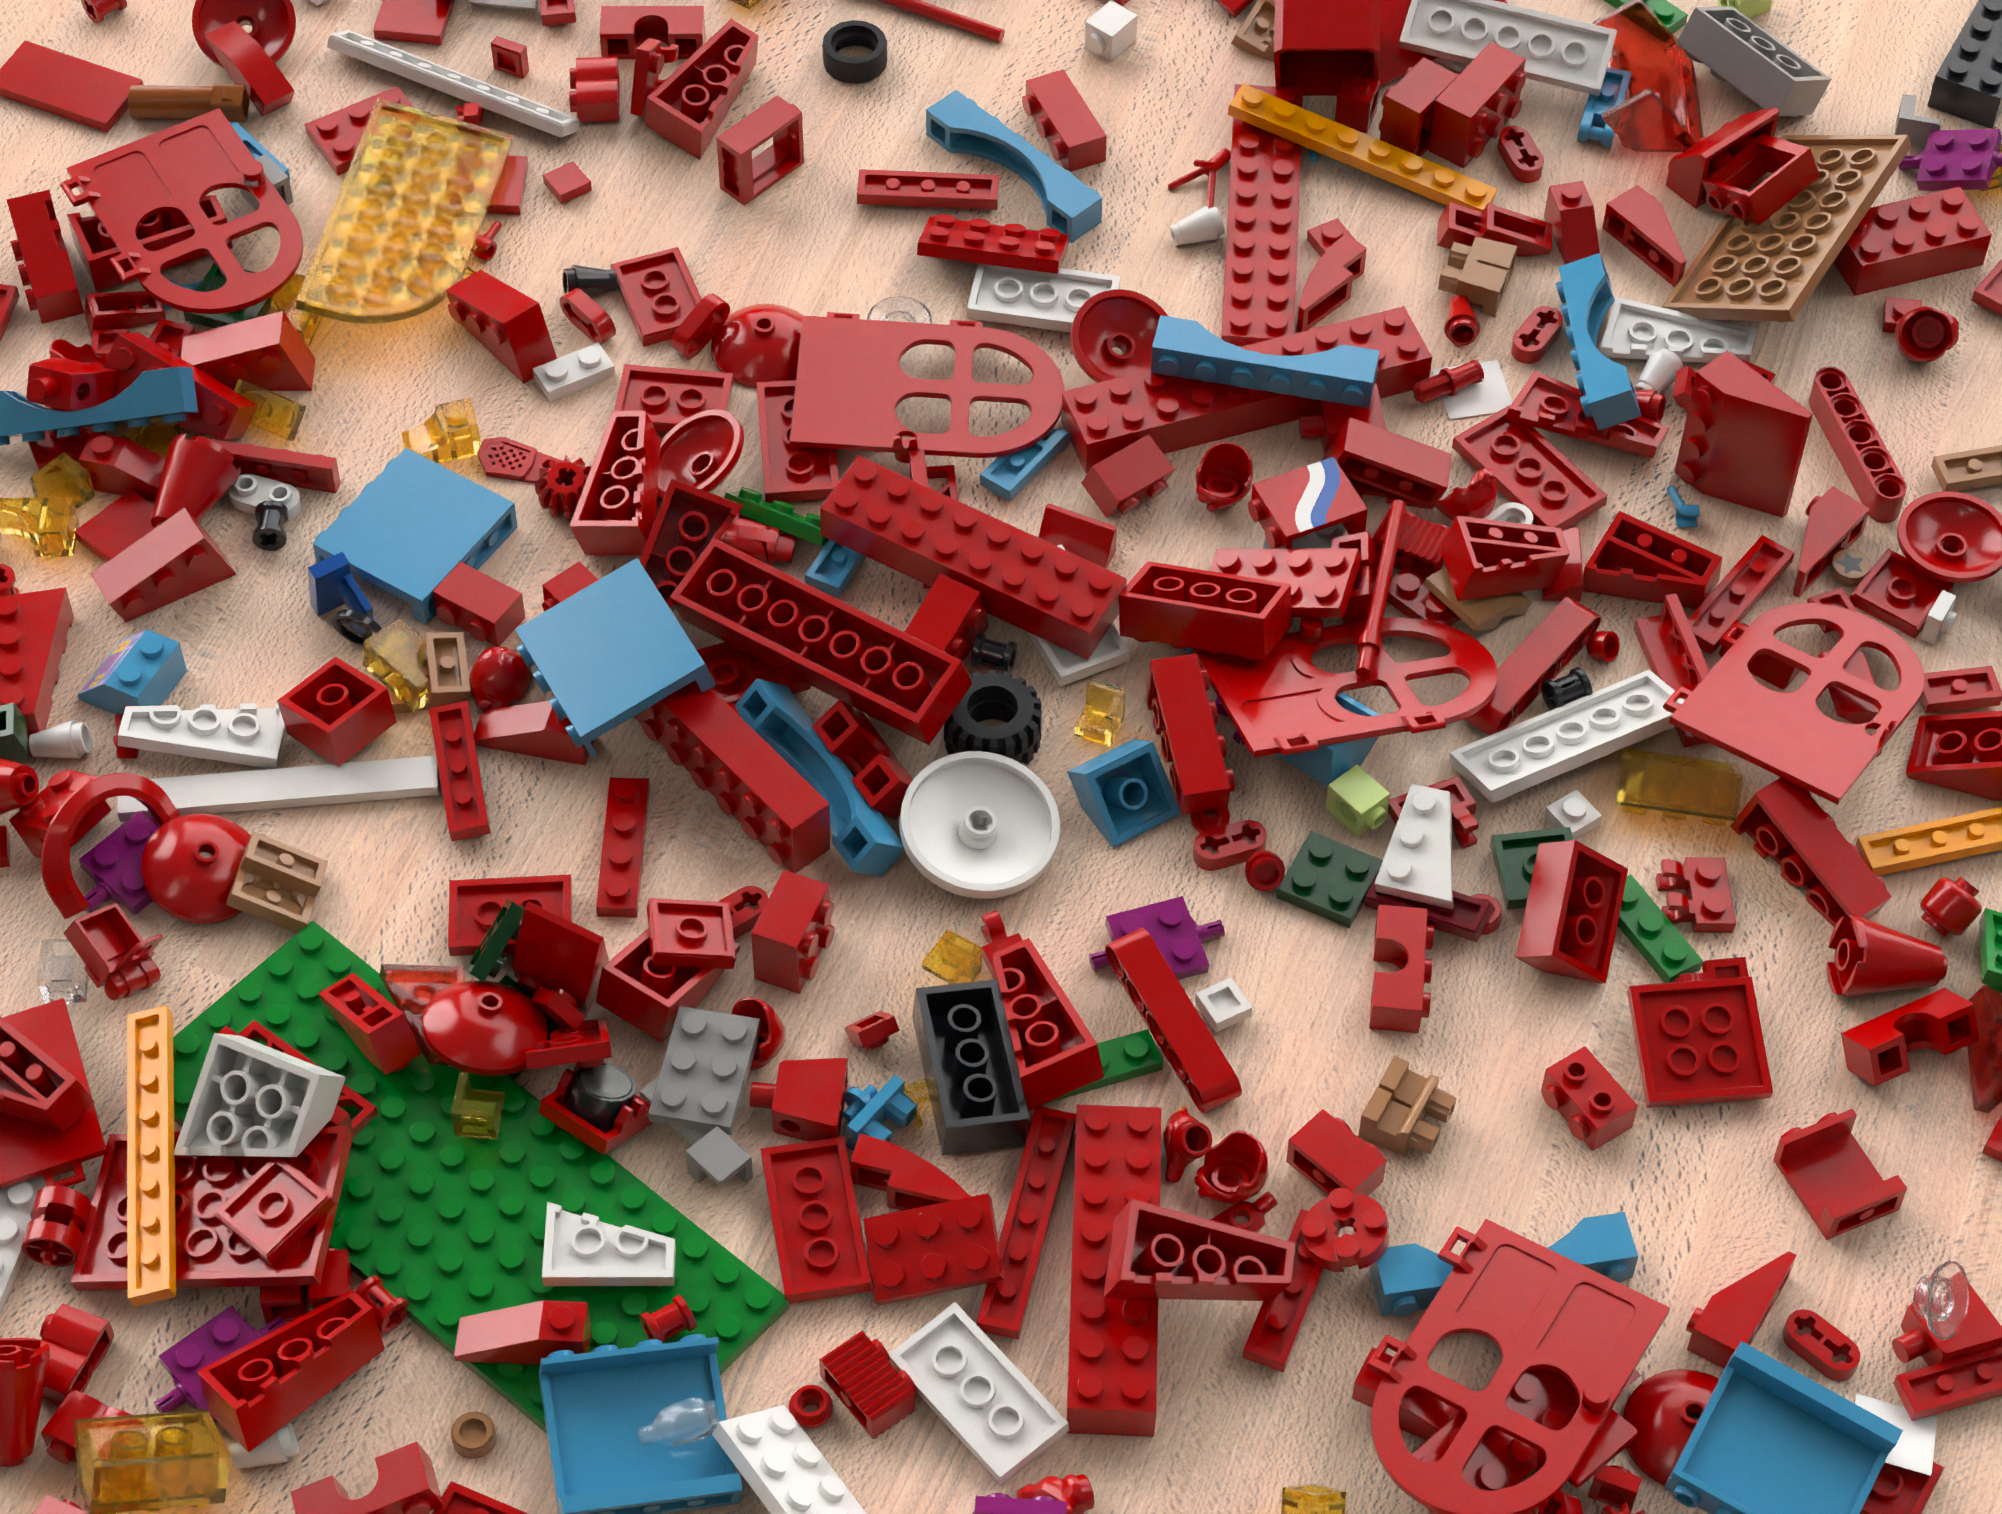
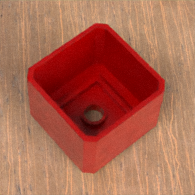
(1325, 41)

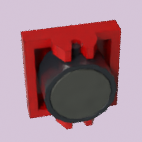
(597, 1106)

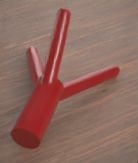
(1208, 168)

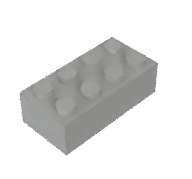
(1752, 61)

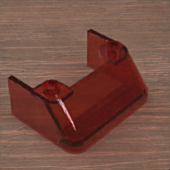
(1662, 87)

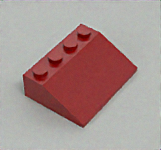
(1742, 437)

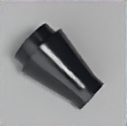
(589, 280)

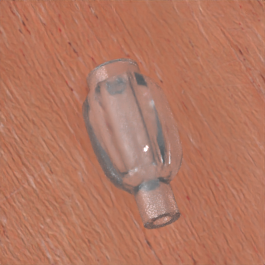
(682, 1423)

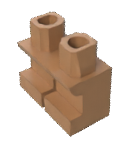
(1484, 272)
(1399, 1108)

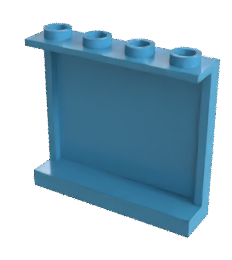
(417, 528)
(610, 653)
(593, 1438)
(1779, 1445)

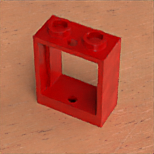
(1791, 169)
(748, 177)

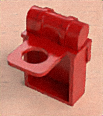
(114, 952)

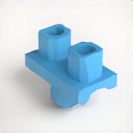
(871, 1108)

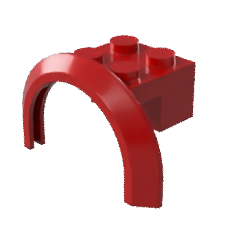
(68, 812)

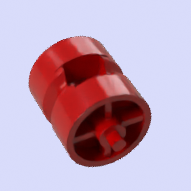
(56, 1226)

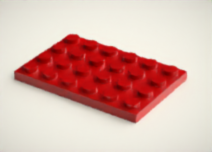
(205, 1249)

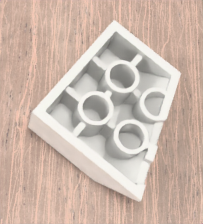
(256, 1102)

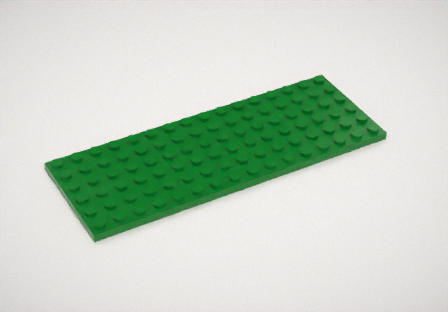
(465, 1217)

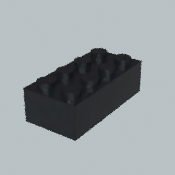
(1972, 71)
(970, 1067)

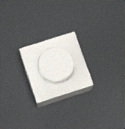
(1940, 618)
(1573, 812)
(1223, 1004)

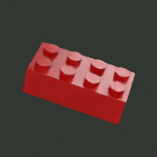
(1913, 242)
(1205, 610)

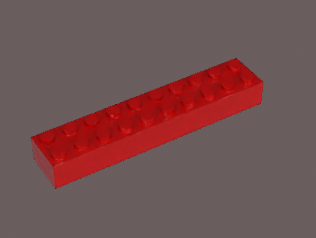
(1196, 412)
(728, 760)

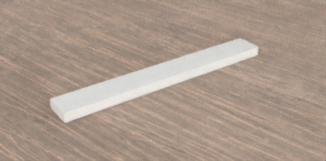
(454, 83)
(294, 787)

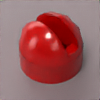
(1603, 646)

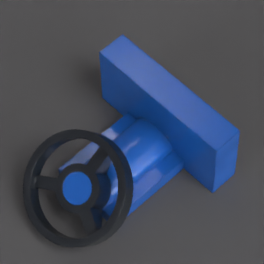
(334, 586)

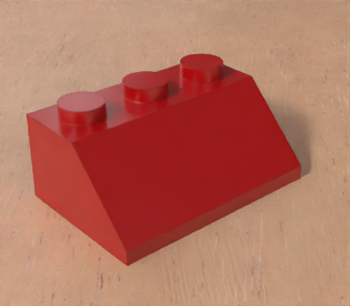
(1709, 153)
(1572, 911)

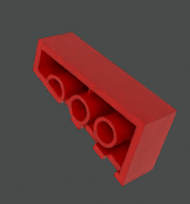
(154, 234)
(220, 409)
(683, 531)
(1047, 1033)

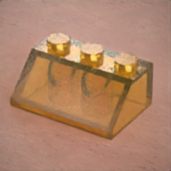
(1678, 786)
(150, 1462)

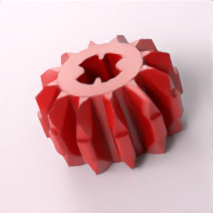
(561, 486)

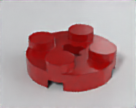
(1342, 1210)

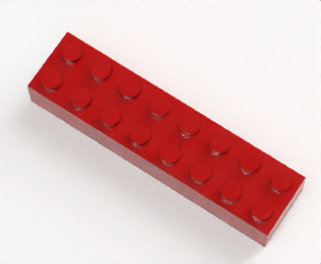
(934, 535)
(821, 641)
(1111, 1338)

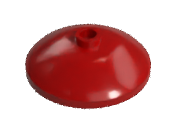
(271, 23)
(1115, 320)
(759, 344)
(700, 451)
(1952, 536)
(182, 879)
(483, 1027)
(1661, 1421)

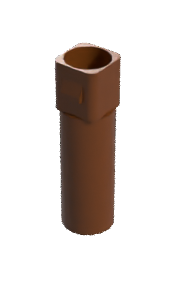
(188, 101)

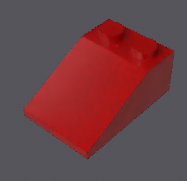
(1959, 753)
(558, 955)
(650, 993)

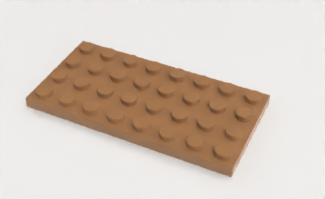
(1775, 266)

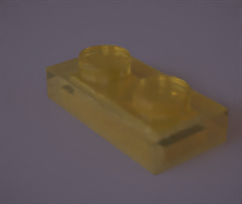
(274, 412)

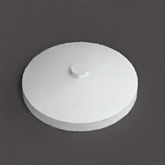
(979, 824)

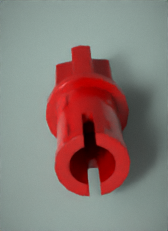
(1448, 381)

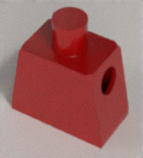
(56, 382)
(1334, 415)
(806, 1098)
(1977, 1333)

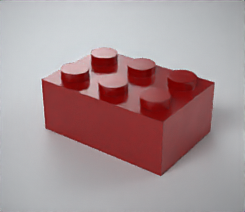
(1477, 105)

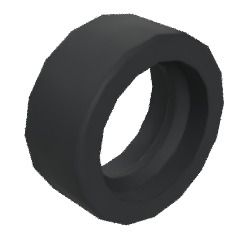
(854, 34)

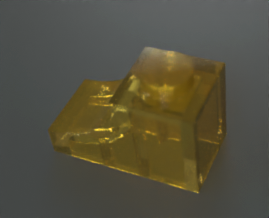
(447, 434)
(43, 522)
(396, 659)

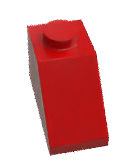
(1572, 221)

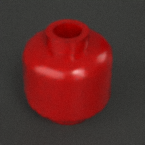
(1951, 906)

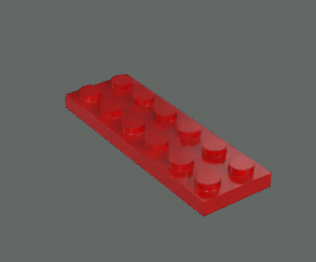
(1499, 1458)

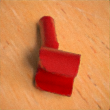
(485, 245)
(123, 752)

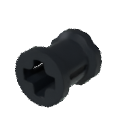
(270, 526)
(993, 654)
(1566, 689)

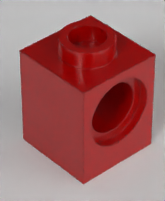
(1357, 102)

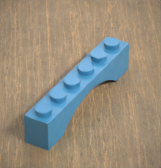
(968, 129)
(1335, 375)
(1607, 384)
(152, 395)
(856, 828)
(1412, 1275)

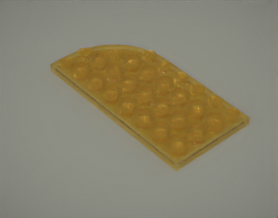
(404, 216)

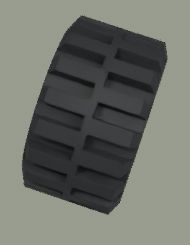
(1000, 699)

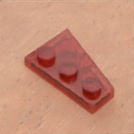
(413, 988)
(1986, 1054)

